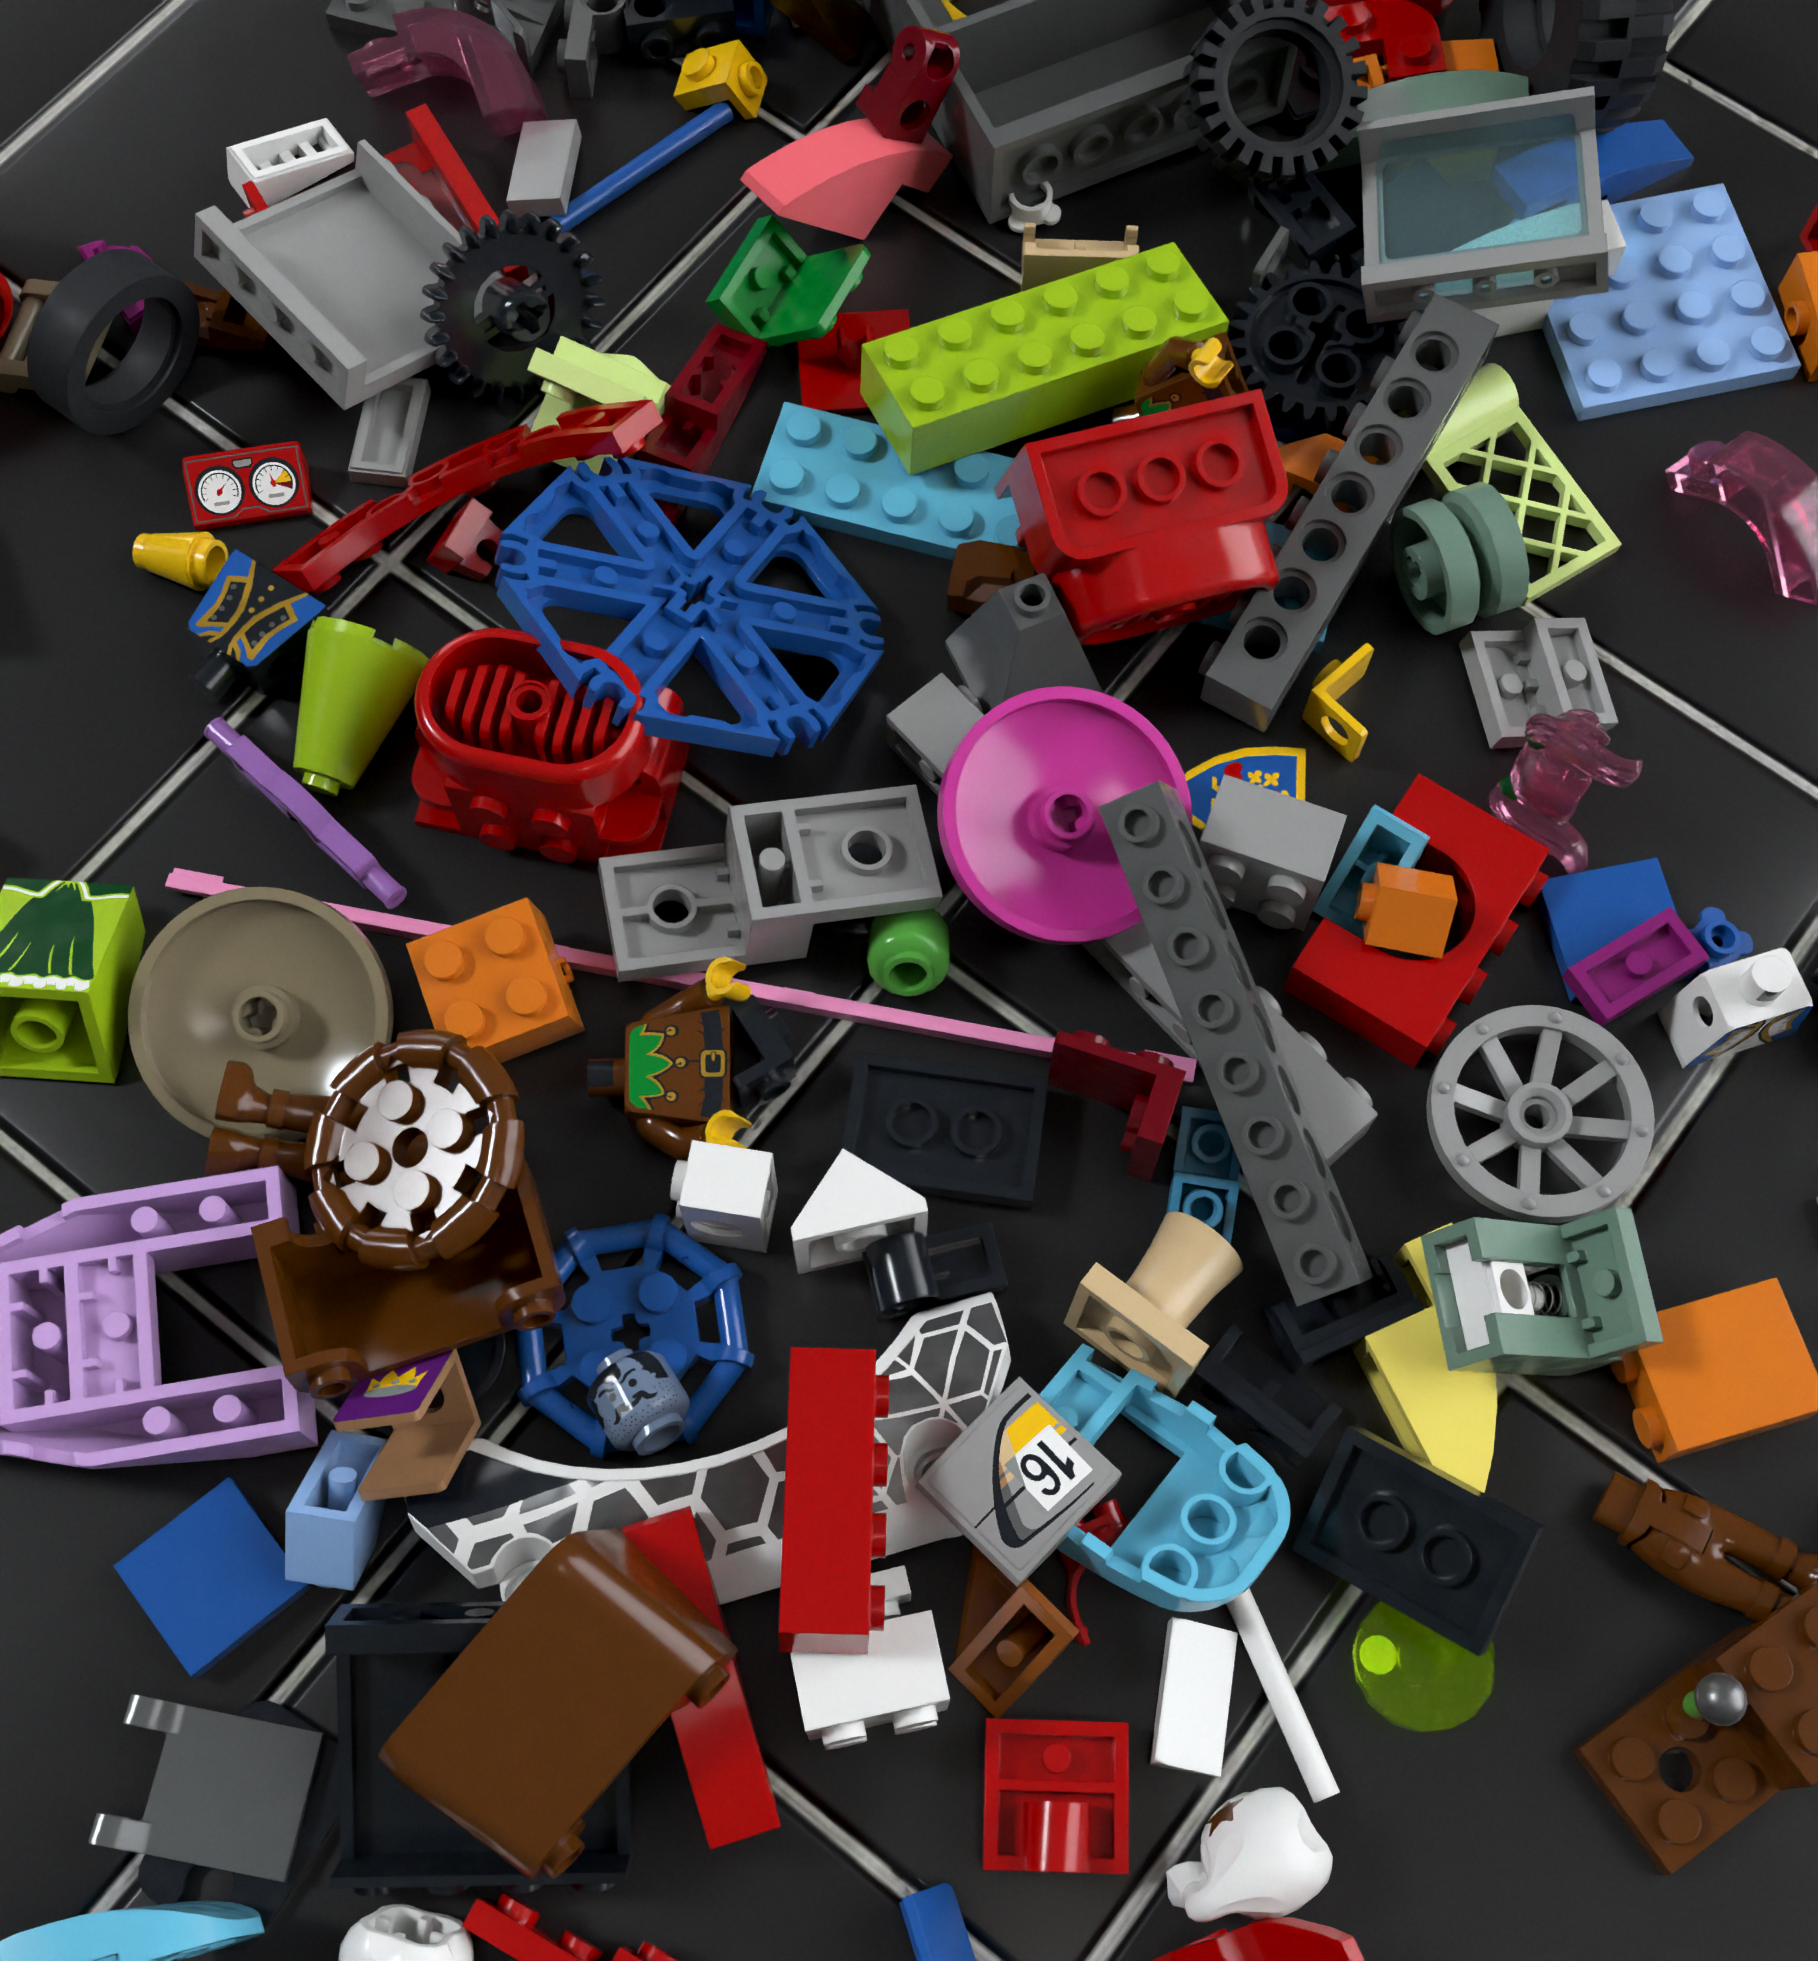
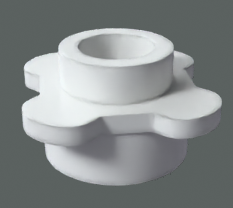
(1042, 213)

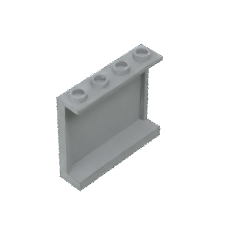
(339, 275)

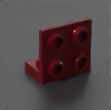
(1137, 1083)

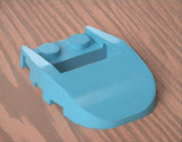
(1208, 1520)
(138, 1933)

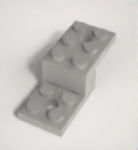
(769, 882)

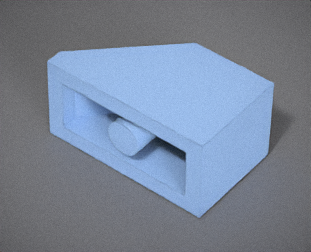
(327, 1523)

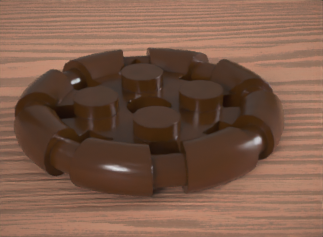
(378, 1150)

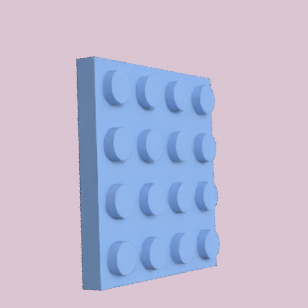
(1679, 313)

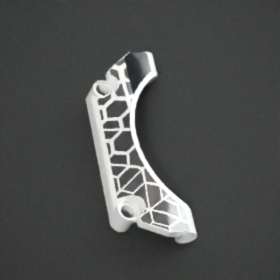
(513, 1509)

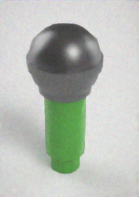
(1717, 1700)

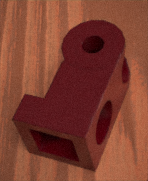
(912, 84)

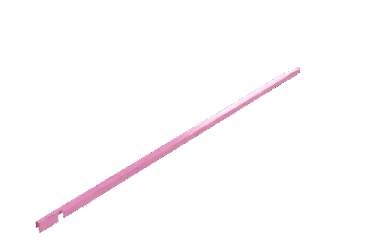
(785, 998)

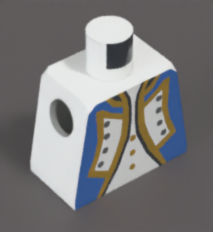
(1750, 1006)

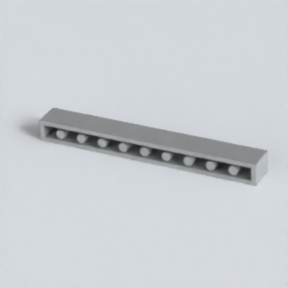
(1340, 1109)

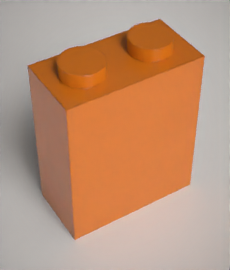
(1722, 1373)

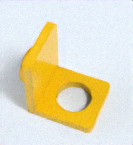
(1328, 687)

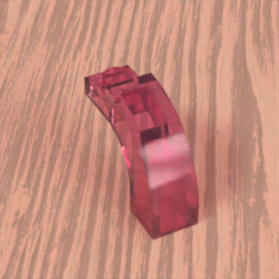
(455, 46)
(1770, 493)

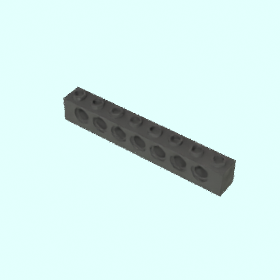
(1456, 345)
(1235, 1043)

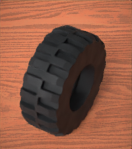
(1583, 45)

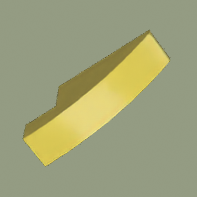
(1434, 1411)

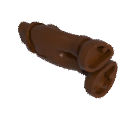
(244, 1102)
(1688, 1541)

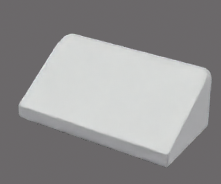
(1193, 1697)

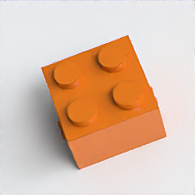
(498, 981)

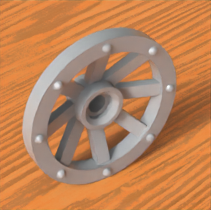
(1548, 1106)

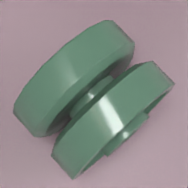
(1459, 557)

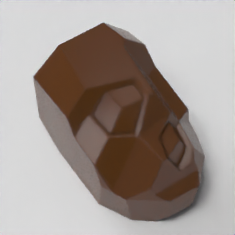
(982, 570)

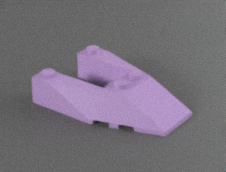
(85, 1330)

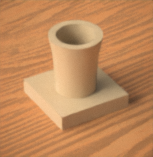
(1147, 1318)

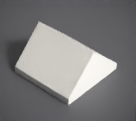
(852, 1210)

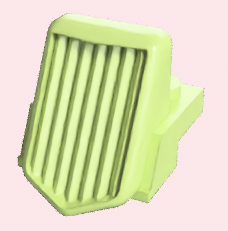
(584, 378)

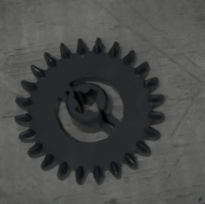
(535, 324)

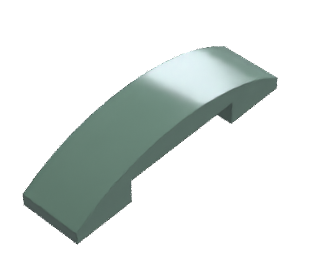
(1426, 94)

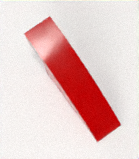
(719, 1738)

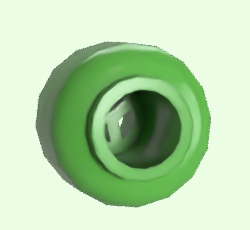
(908, 951)

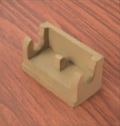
(1058, 258)

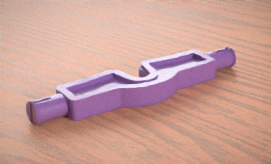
(313, 817)

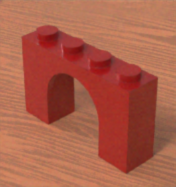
(1405, 1001)

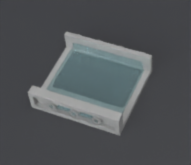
(1482, 205)

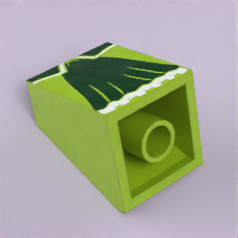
(66, 977)

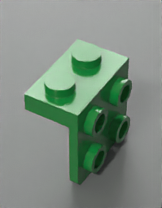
(782, 292)

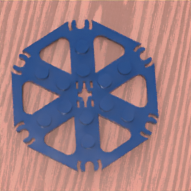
(662, 572)

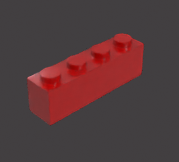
(829, 1502)

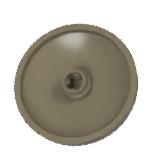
(259, 984)

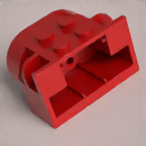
(1152, 515)
(531, 766)

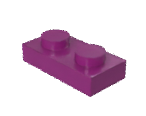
(1635, 967)

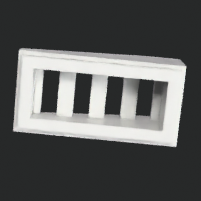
(276, 171)

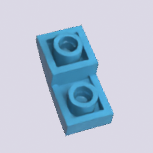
(1205, 1171)

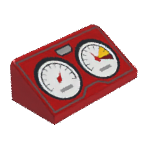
(248, 485)

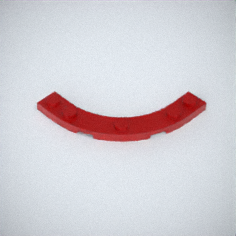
(359, 534)

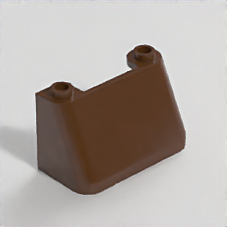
(357, 1321)
(557, 1699)

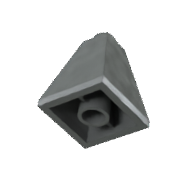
(1019, 645)

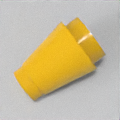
(182, 557)

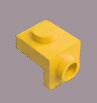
(721, 75)

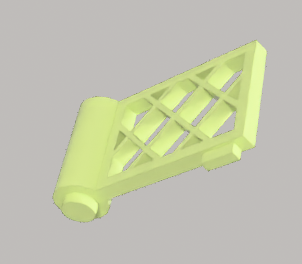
(1481, 417)

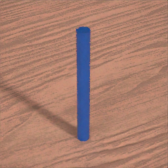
(645, 165)

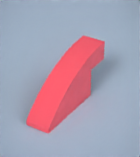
(844, 176)

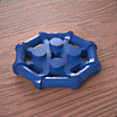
(654, 1302)

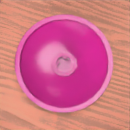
(1026, 817)

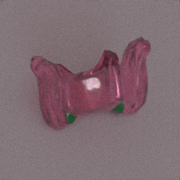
(1553, 776)

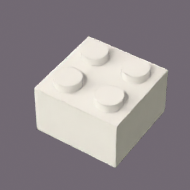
(894, 1683)

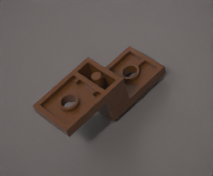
(1731, 1765)

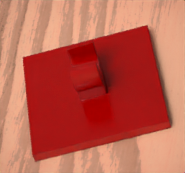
(833, 363)

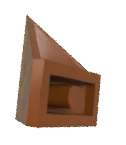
(1005, 1636)

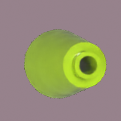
(349, 701)

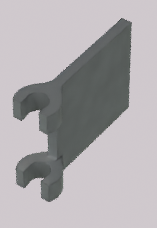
(222, 1793)

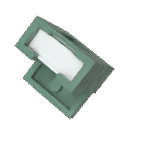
(1541, 1294)

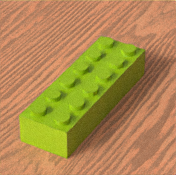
(1031, 357)

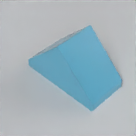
(1379, 839)

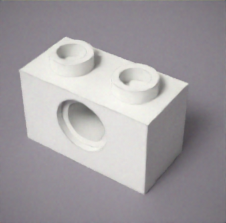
(726, 1195)

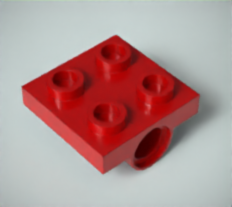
(1056, 1796)

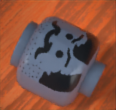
(638, 1401)

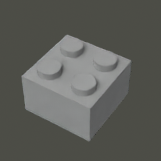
(1269, 851)

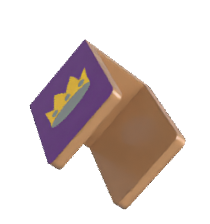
(424, 1440)

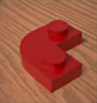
(1397, 31)

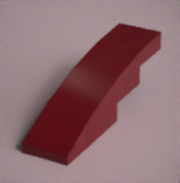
(703, 405)

